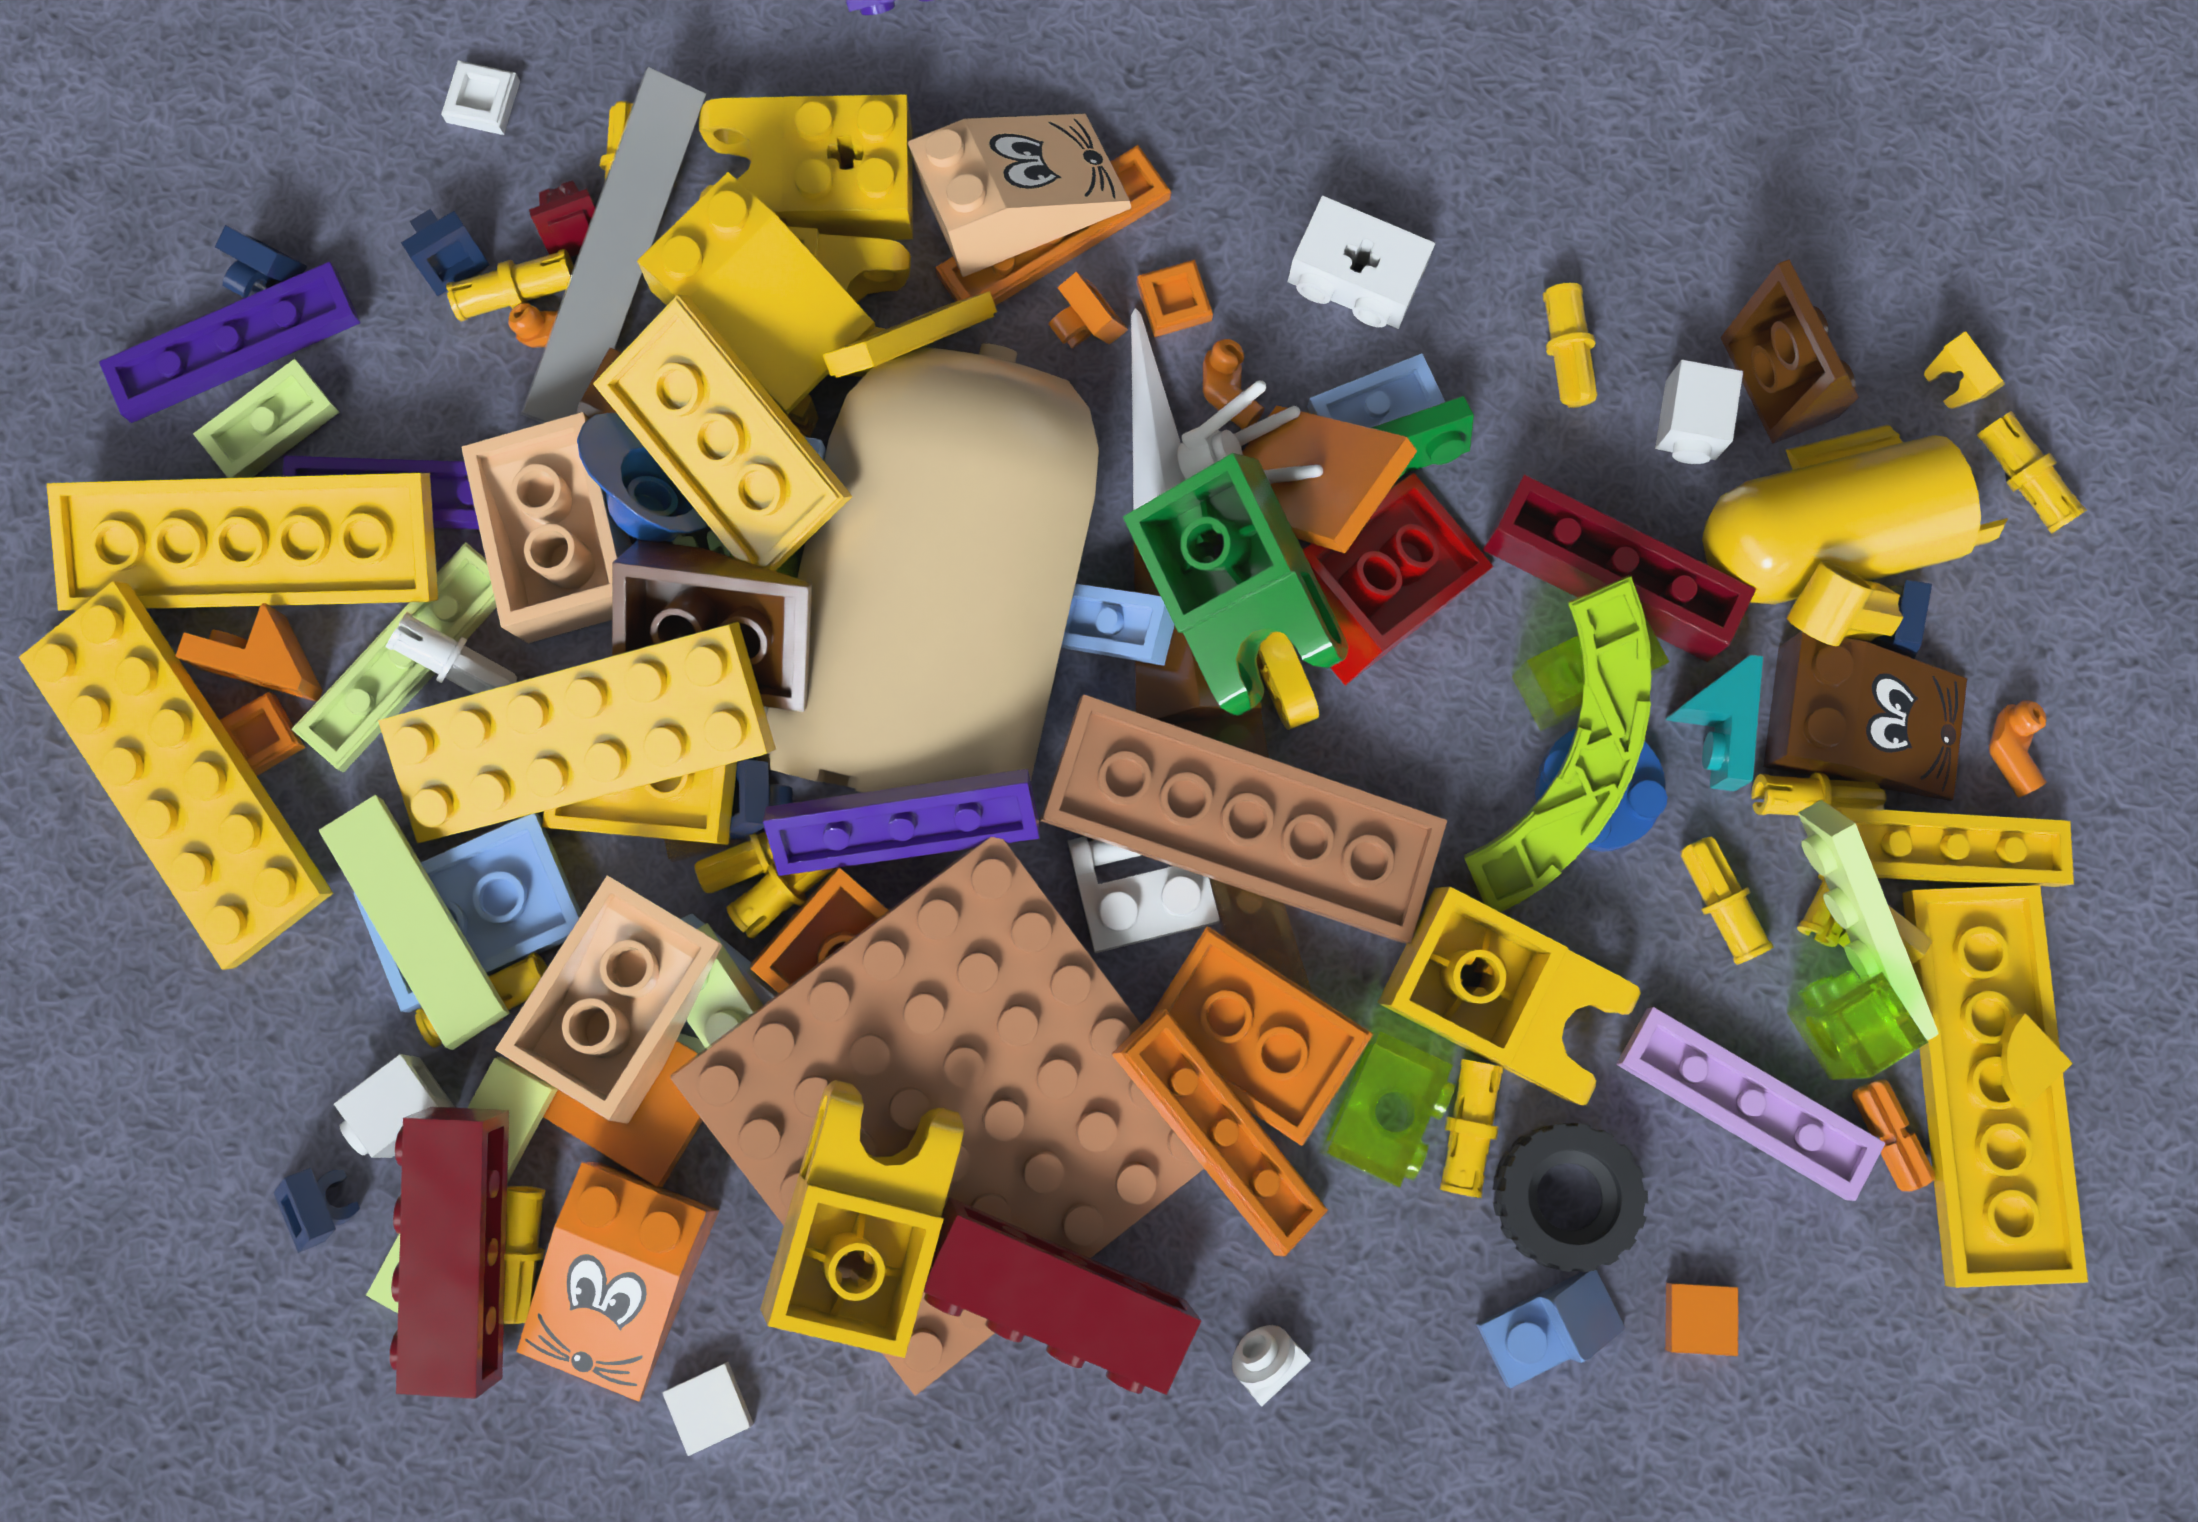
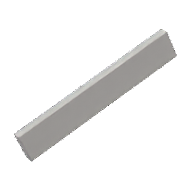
(615, 240)

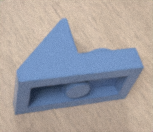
(1552, 1327)

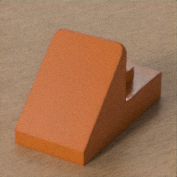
(267, 659)

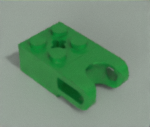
(1246, 592)

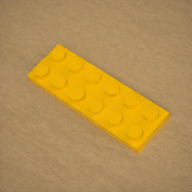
(246, 540)
(578, 733)
(175, 775)
(1998, 1168)

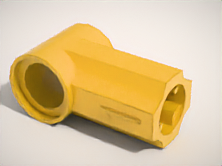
(1844, 605)

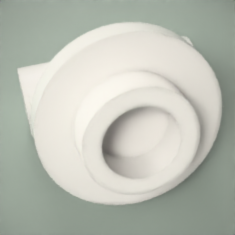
(1267, 1361)

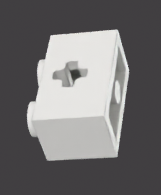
(1346, 236)

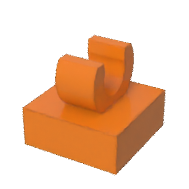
(1086, 315)

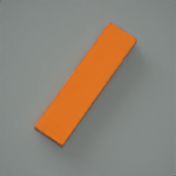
(1145, 191)
(1220, 1132)

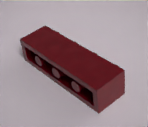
(1588, 550)
(450, 1251)
(1058, 1299)

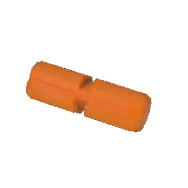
(1888, 1121)

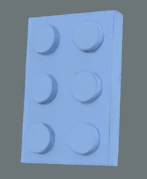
(503, 896)

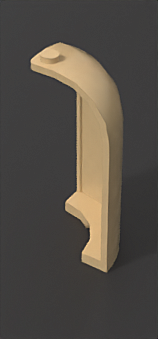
(941, 573)

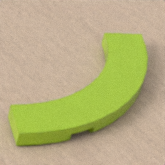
(1599, 759)

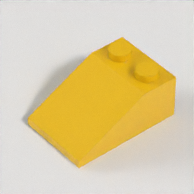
(756, 289)

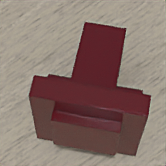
(563, 217)

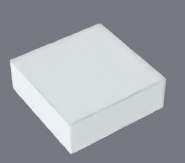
(480, 97)
(708, 1408)

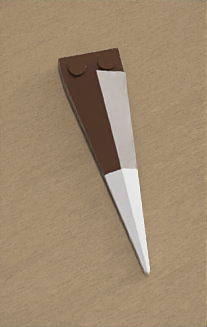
(1178, 689)

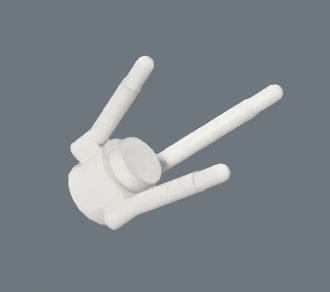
(1208, 445)

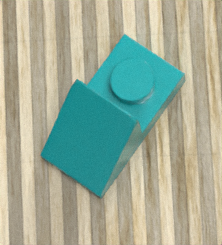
(1733, 710)

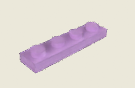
(1751, 1104)

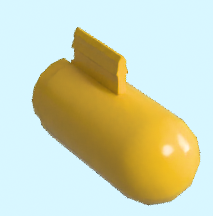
(1851, 503)

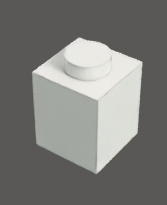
(1698, 411)
(379, 1104)

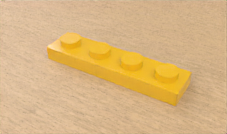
(1965, 847)

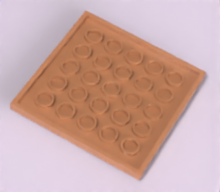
(970, 1007)

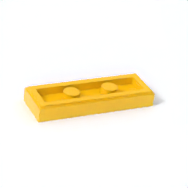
(909, 335)

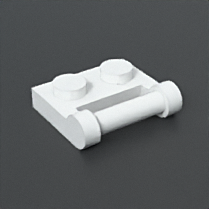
(1138, 905)

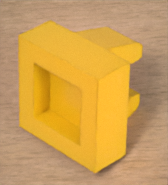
(1979, 375)

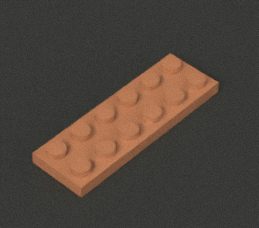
(1244, 819)

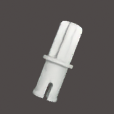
(447, 656)

